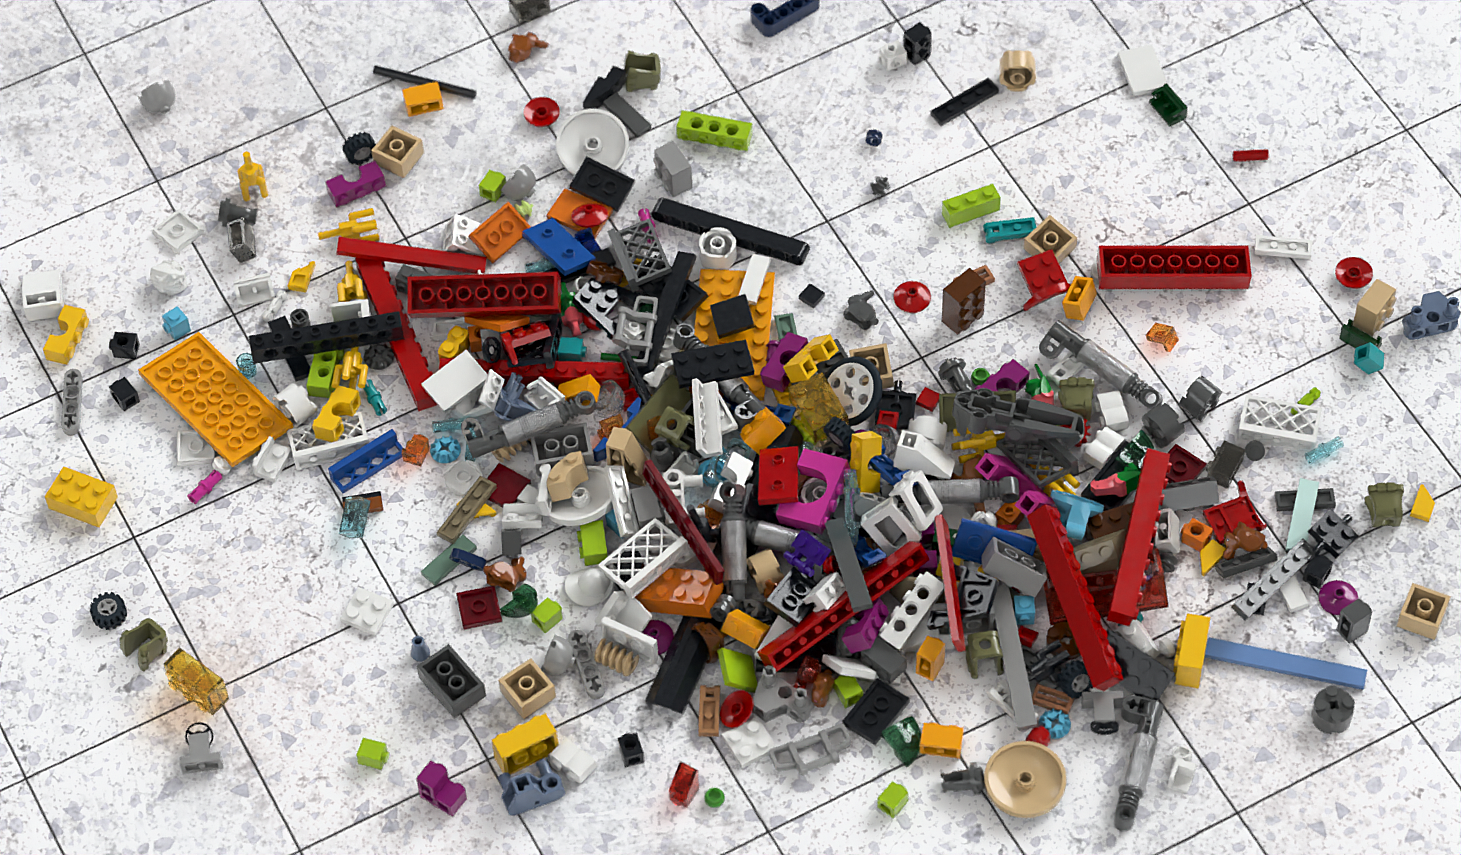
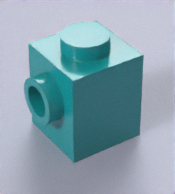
(571, 349)
(1369, 358)

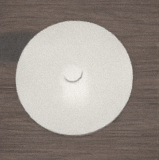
(593, 135)
(588, 501)

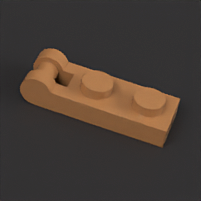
(709, 711)

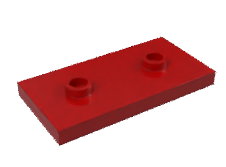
(778, 475)

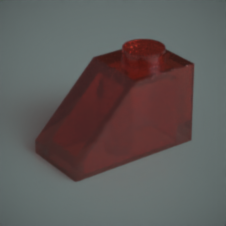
(1101, 583)
(684, 785)

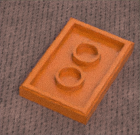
(564, 206)
(499, 232)
(499, 322)

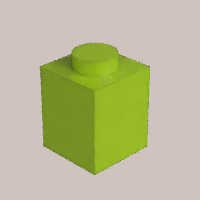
(491, 185)
(547, 614)
(847, 690)
(372, 753)
(893, 799)

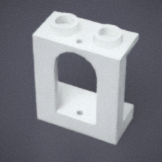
(488, 394)
(881, 511)
(924, 516)

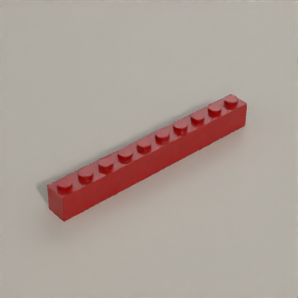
(407, 350)
(561, 373)
(1138, 538)
(1075, 597)
(821, 623)

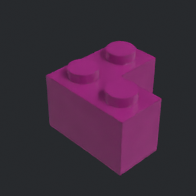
(439, 790)

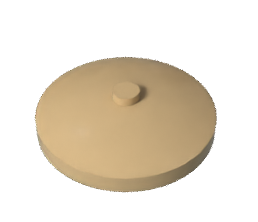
(1025, 779)

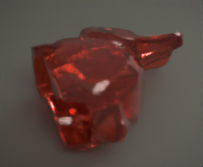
(807, 672)

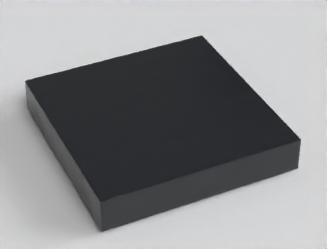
(732, 316)

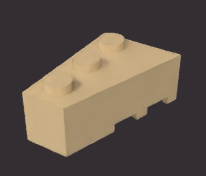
(625, 451)

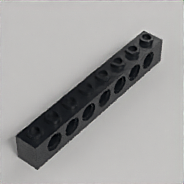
(326, 337)

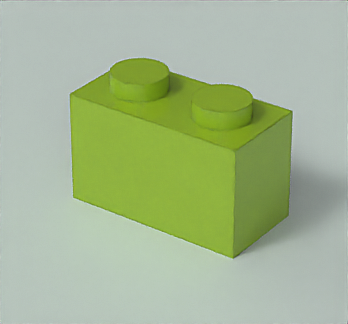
(593, 543)

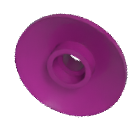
(1331, 601)
(664, 634)

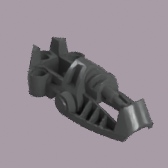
(1021, 420)

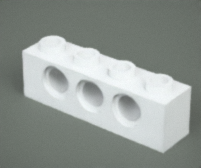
(923, 582)

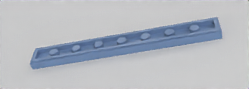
(1286, 663)

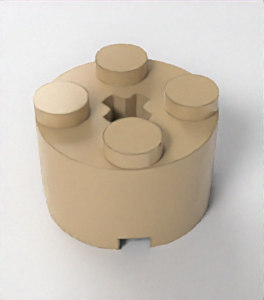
(1017, 70)
(764, 567)

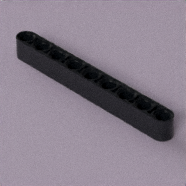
(746, 235)

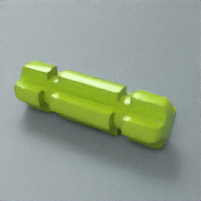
(1307, 399)

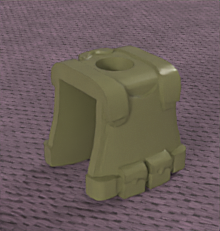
(642, 71)
(1077, 395)
(673, 436)
(1385, 504)
(149, 651)
(975, 652)

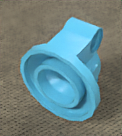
(1075, 512)

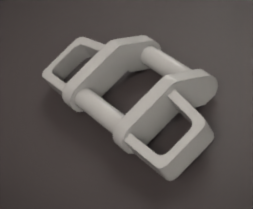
(641, 317)
(822, 736)

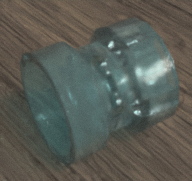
(246, 365)

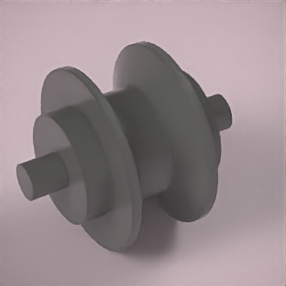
(880, 186)
(1255, 450)
(1168, 561)

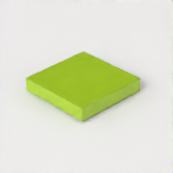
(737, 670)

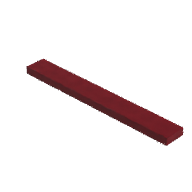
(683, 522)

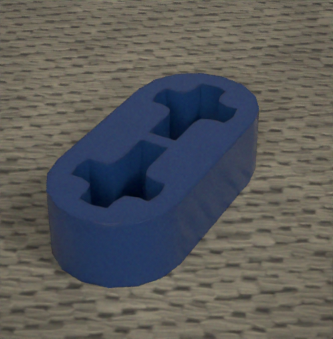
(467, 559)

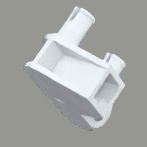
(678, 482)

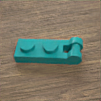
(1008, 229)

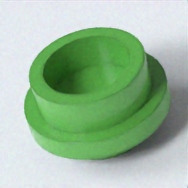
(979, 376)
(714, 797)

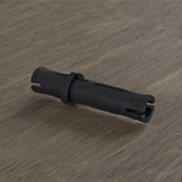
(626, 356)

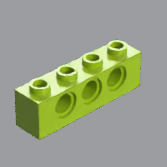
(714, 130)
(321, 366)

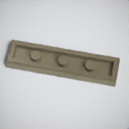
(466, 510)

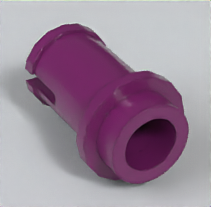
(772, 346)

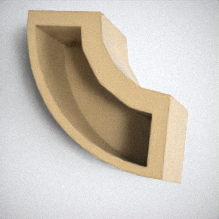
(567, 476)

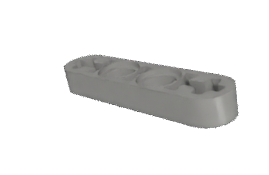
(71, 402)
(588, 663)

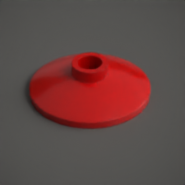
(541, 111)
(589, 215)
(1355, 267)
(912, 302)
(736, 709)

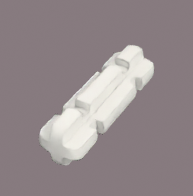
(274, 306)

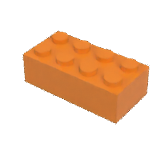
(681, 593)

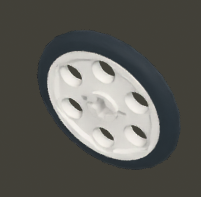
(873, 389)

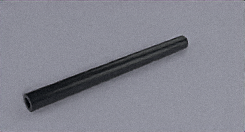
(418, 80)

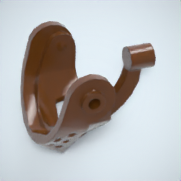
(712, 639)

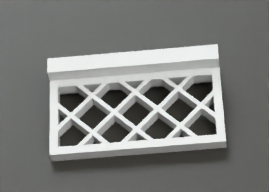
(1277, 435)
(330, 450)
(657, 565)

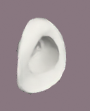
(589, 586)

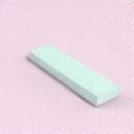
(1302, 512)

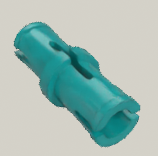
(374, 398)

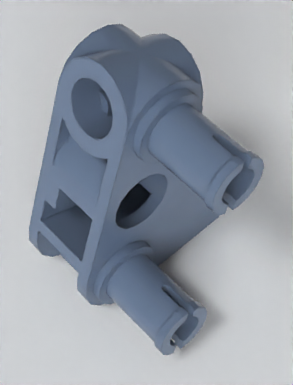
(1432, 317)
(508, 402)
(529, 792)

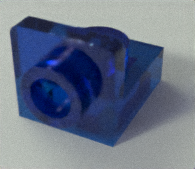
(586, 238)

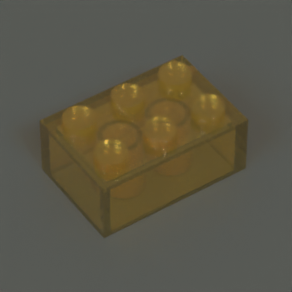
(816, 405)
(196, 681)

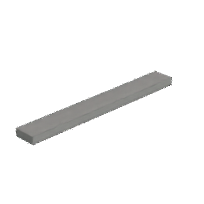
(1014, 659)

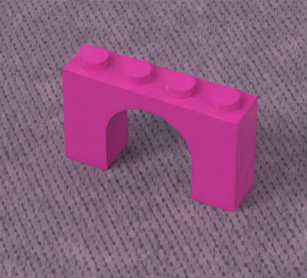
(995, 467)
(814, 515)

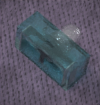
(355, 517)

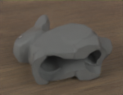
(860, 311)

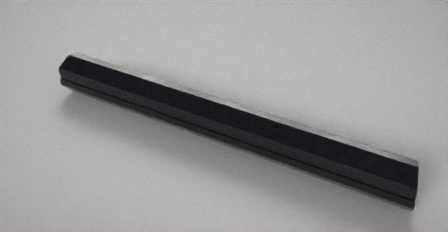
(688, 650)

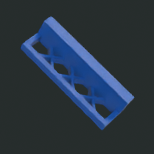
(363, 458)

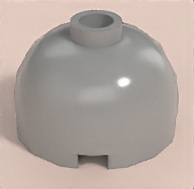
(158, 97)
(521, 184)
(558, 657)

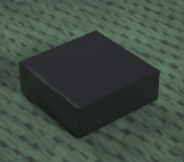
(811, 295)

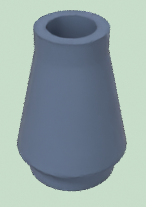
(419, 649)

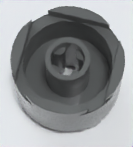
(1200, 397)
(1162, 424)
(1332, 710)

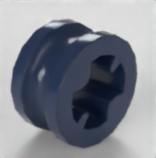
(873, 137)

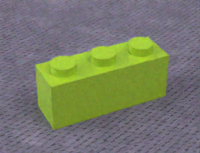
(971, 205)

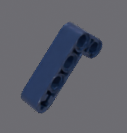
(775, 21)

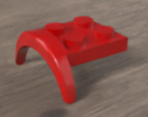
(1042, 278)
(523, 336)
(1226, 516)

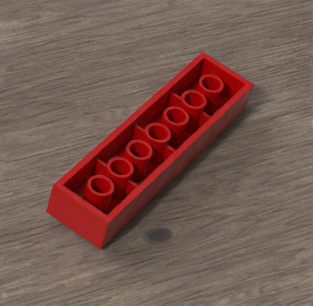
(1173, 267)
(484, 295)

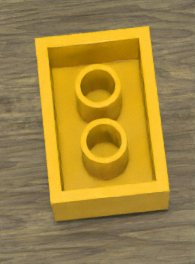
(81, 496)
(1191, 650)
(525, 744)

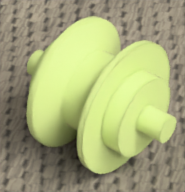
(524, 209)

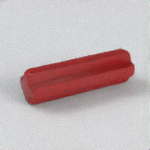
(1250, 155)

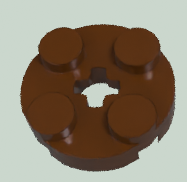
(604, 272)
(1060, 631)

